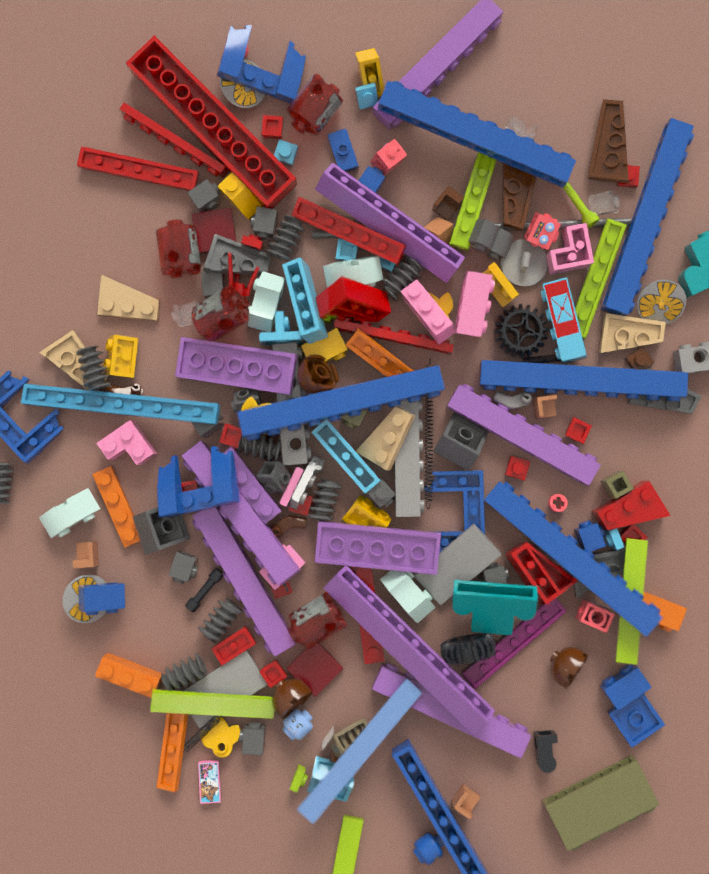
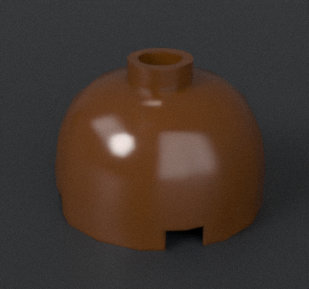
(316, 375)
(567, 665)
(289, 696)

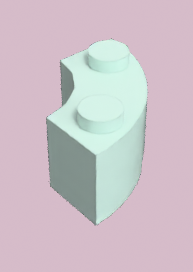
(363, 270)
(266, 300)
(71, 512)
(408, 594)

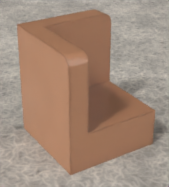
(441, 229)
(544, 406)
(86, 555)
(465, 800)

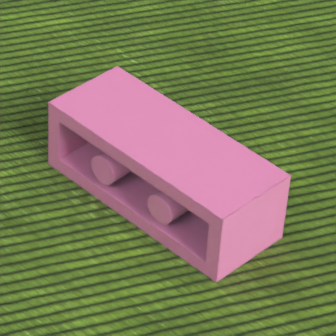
(428, 312)

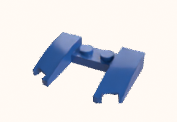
(235, 70)
(34, 442)
(222, 492)
(473, 496)

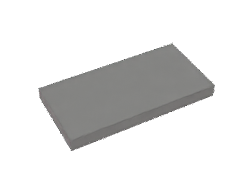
(459, 561)
(235, 677)

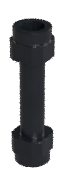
(194, 603)

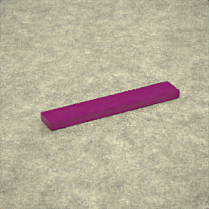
(511, 644)

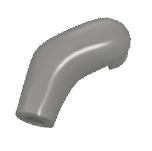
(513, 402)

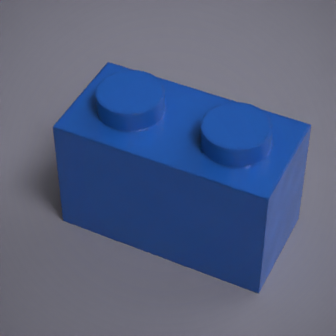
(101, 597)
(625, 686)

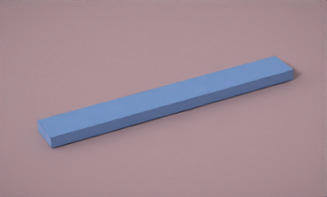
(359, 751)

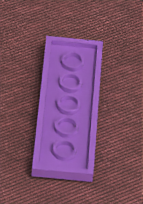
(236, 365)
(377, 547)

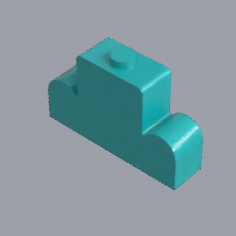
(696, 277)
(494, 604)

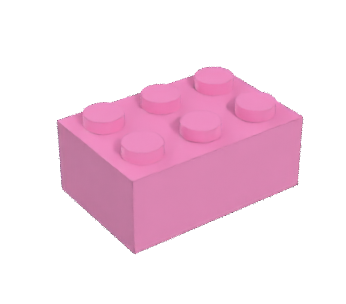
(474, 304)

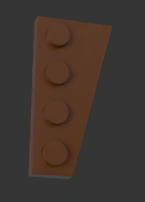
(609, 149)
(516, 196)

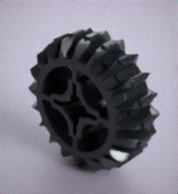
(538, 335)
(468, 649)

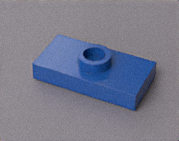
(343, 150)

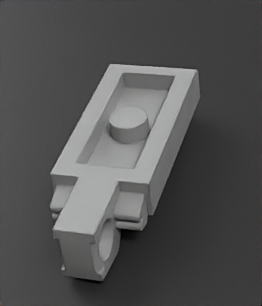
(307, 480)

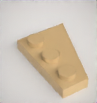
(125, 302)
(629, 332)
(64, 356)
(387, 438)

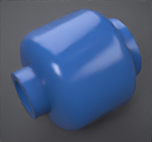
(428, 848)

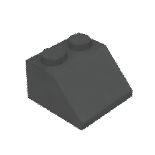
(461, 441)
(158, 531)

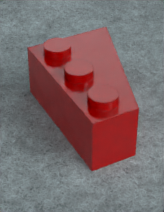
(354, 300)
(631, 508)
(540, 572)

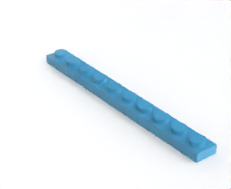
(121, 404)

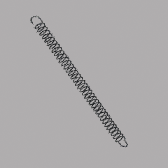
(428, 447)

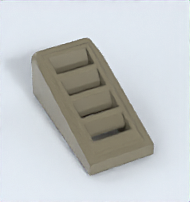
(338, 742)

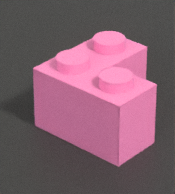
(576, 251)
(130, 439)

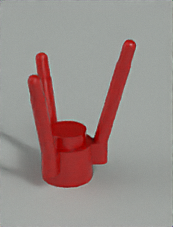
(240, 287)

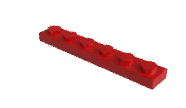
(166, 137)
(137, 169)
(349, 230)
(401, 337)
(372, 648)

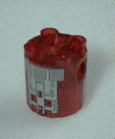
(314, 105)
(178, 249)
(220, 313)
(316, 621)

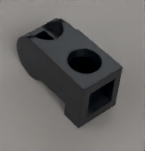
(544, 751)

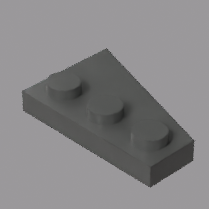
(243, 257)
(686, 405)
(613, 559)

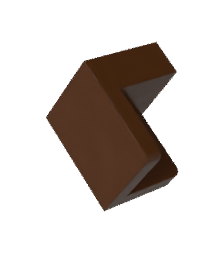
(447, 203)

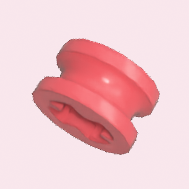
(562, 498)

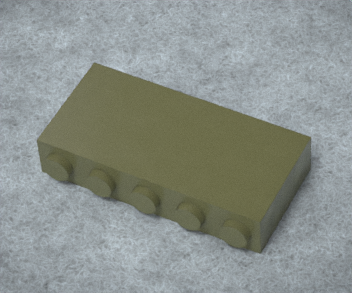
(600, 802)

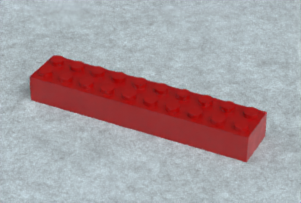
(211, 122)

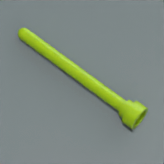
(587, 216)

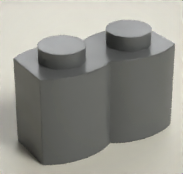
(490, 239)

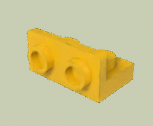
(503, 290)
(121, 356)
(367, 514)

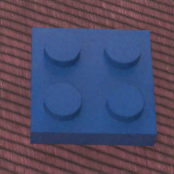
(636, 720)

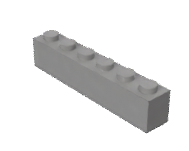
(408, 467)

